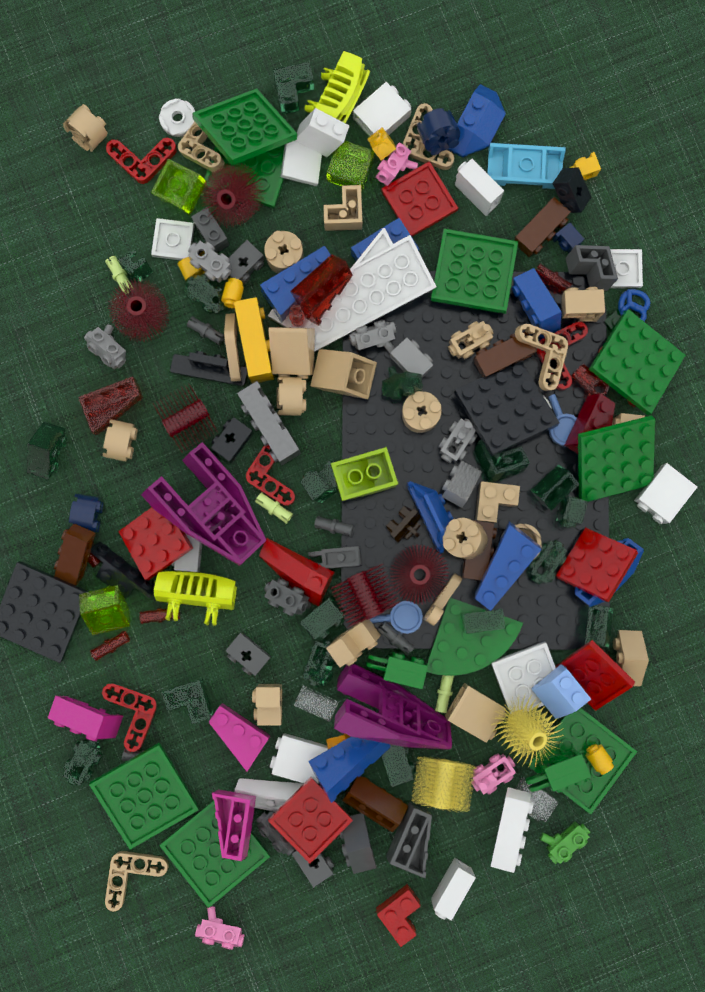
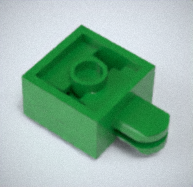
(401, 670)
(560, 772)

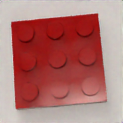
(419, 199)
(154, 542)
(597, 564)
(597, 674)
(310, 820)

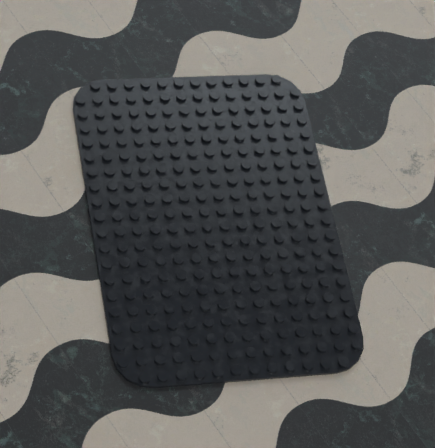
(547, 610)

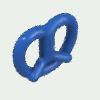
(632, 305)

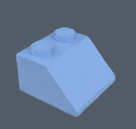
(561, 692)

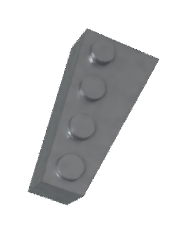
(268, 423)

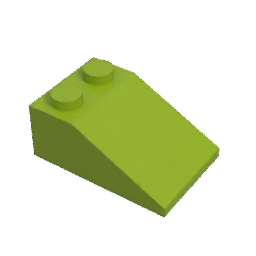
(364, 474)

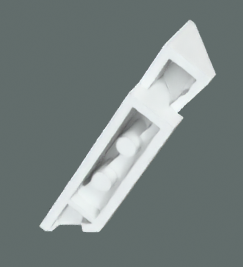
(269, 794)

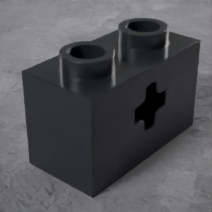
(572, 189)
(241, 435)

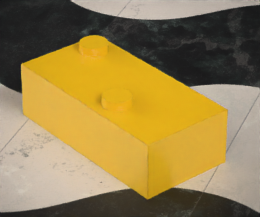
(253, 340)

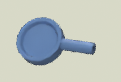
(561, 432)
(403, 617)

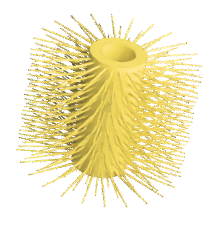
(527, 730)
(443, 784)

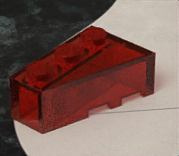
(321, 286)
(109, 403)

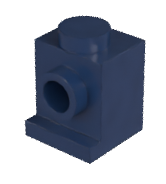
(568, 238)

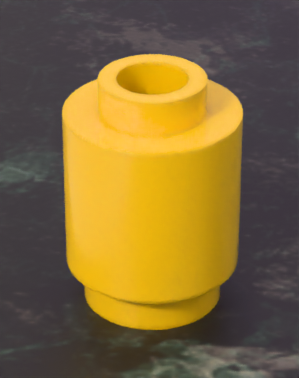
(232, 292)
(599, 759)

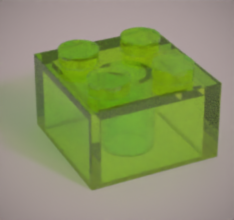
(350, 165)
(179, 186)
(104, 610)

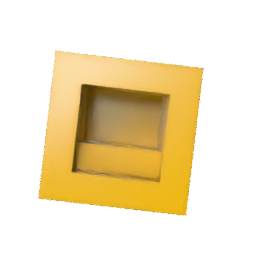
(381, 143)
(588, 167)

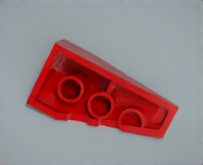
(297, 570)

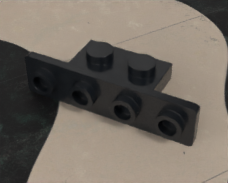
(205, 367)
(119, 572)

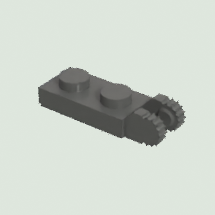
(339, 557)

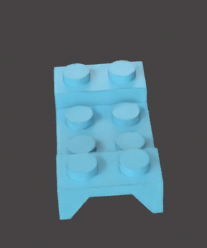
(524, 164)

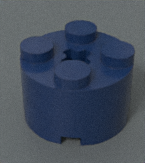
(438, 131)
(86, 511)

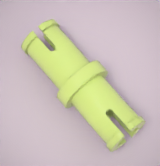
(118, 273)
(274, 508)
(444, 693)

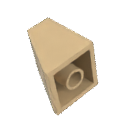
(292, 351)
(343, 373)
(475, 713)

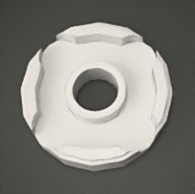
(169, 110)

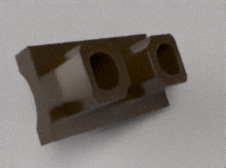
(407, 527)

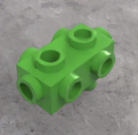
(564, 844)

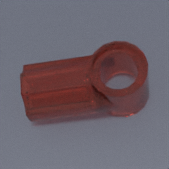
(588, 380)

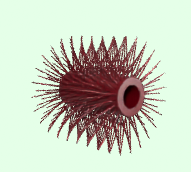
(232, 194)
(139, 310)
(185, 417)
(429, 571)
(365, 596)

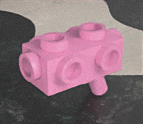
(395, 161)
(488, 777)
(215, 931)

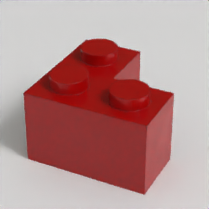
(394, 914)

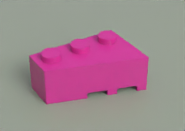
(84, 718)
(239, 735)
(235, 821)

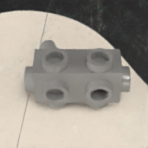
(215, 266)
(377, 335)
(103, 345)
(461, 435)

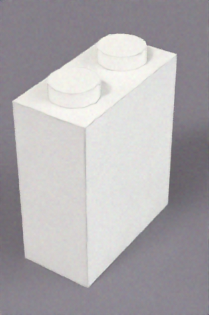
(382, 109)
(321, 132)
(478, 186)
(665, 494)
(294, 758)
(452, 889)

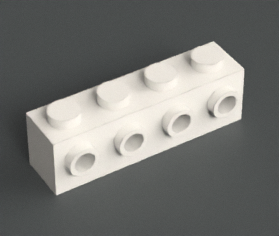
(511, 829)

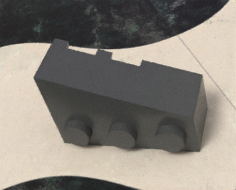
(411, 841)

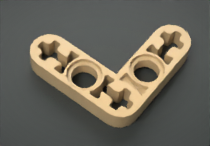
(195, 143)
(419, 148)
(230, 334)
(551, 352)
(435, 611)
(124, 870)

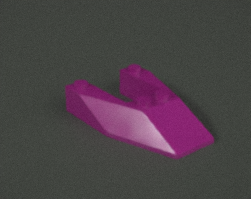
(218, 516)
(401, 715)

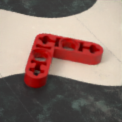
(144, 164)
(577, 337)
(262, 471)
(139, 714)

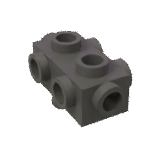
(291, 599)
(280, 844)

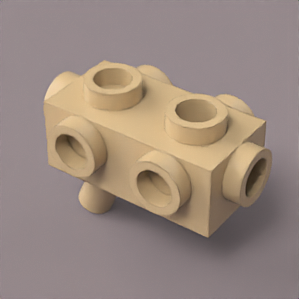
(475, 337)

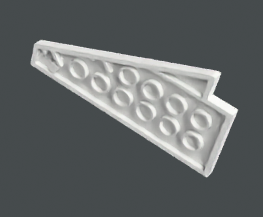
(381, 282)

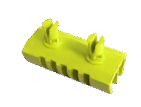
(343, 87)
(196, 590)

